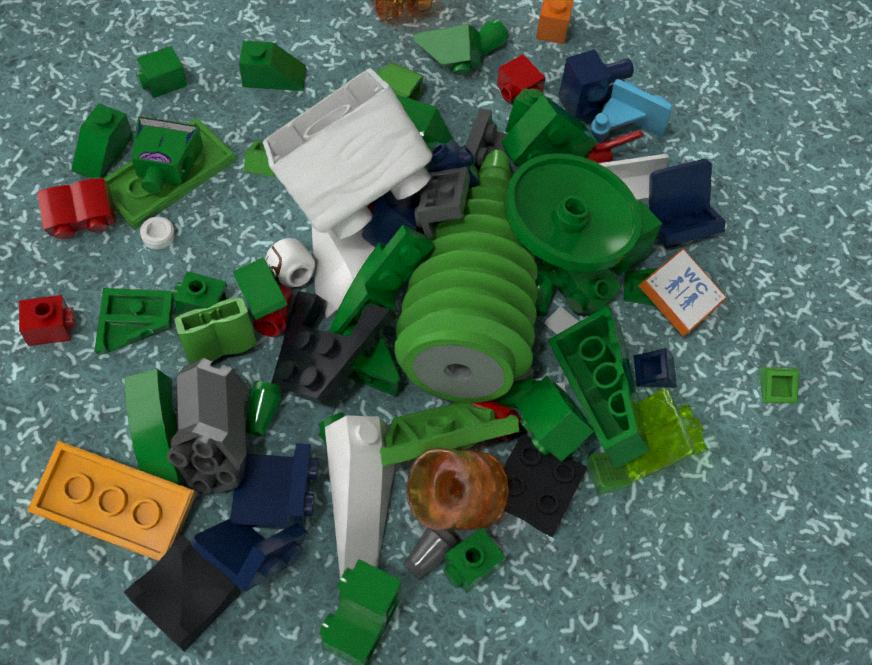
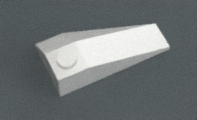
(337, 265)
(358, 487)

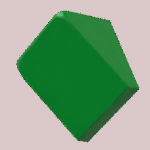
(632, 291)

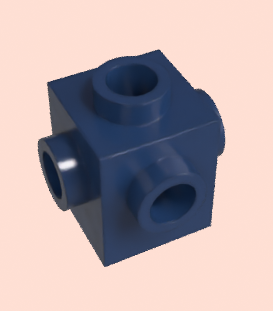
(453, 156)

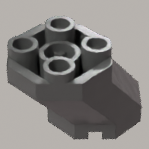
(210, 427)

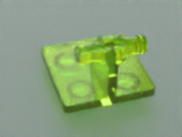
(670, 434)

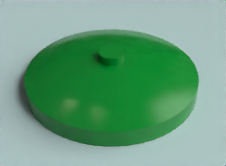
(572, 212)

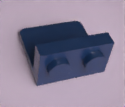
(682, 202)
(276, 490)
(246, 554)

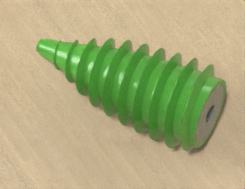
(471, 300)

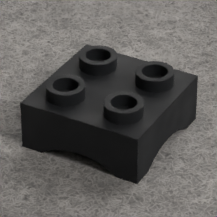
(540, 485)
(182, 593)

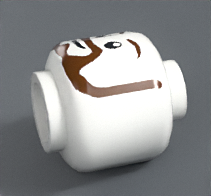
(290, 262)

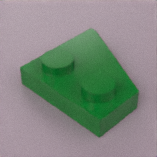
(131, 317)

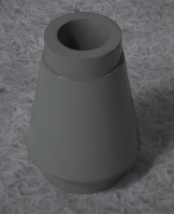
(429, 551)

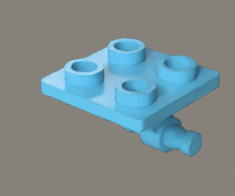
(634, 106)

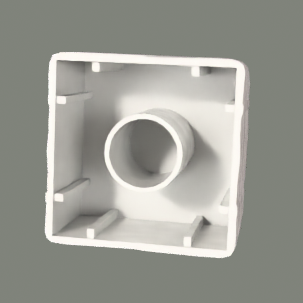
(349, 155)

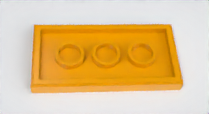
(112, 501)

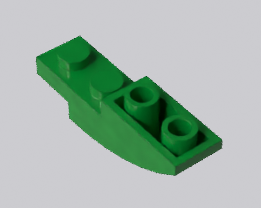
(381, 277)

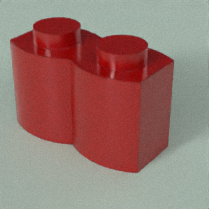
(76, 207)

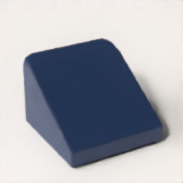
(655, 369)

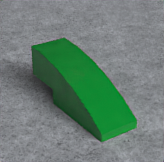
(152, 422)

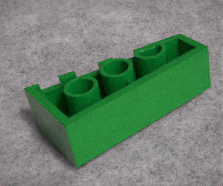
(602, 380)

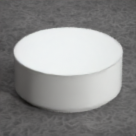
(157, 232)

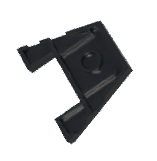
(318, 361)

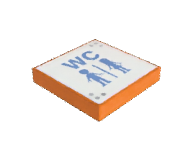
(682, 292)

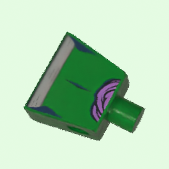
(164, 152)

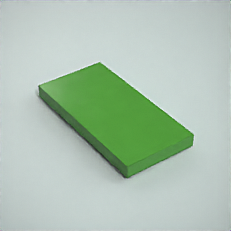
(137, 205)

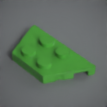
(446, 426)

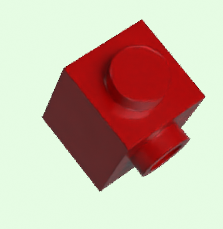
(519, 75)
(46, 320)

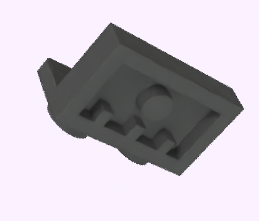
(484, 137)
(442, 199)

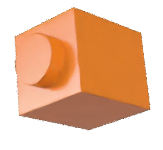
(554, 20)

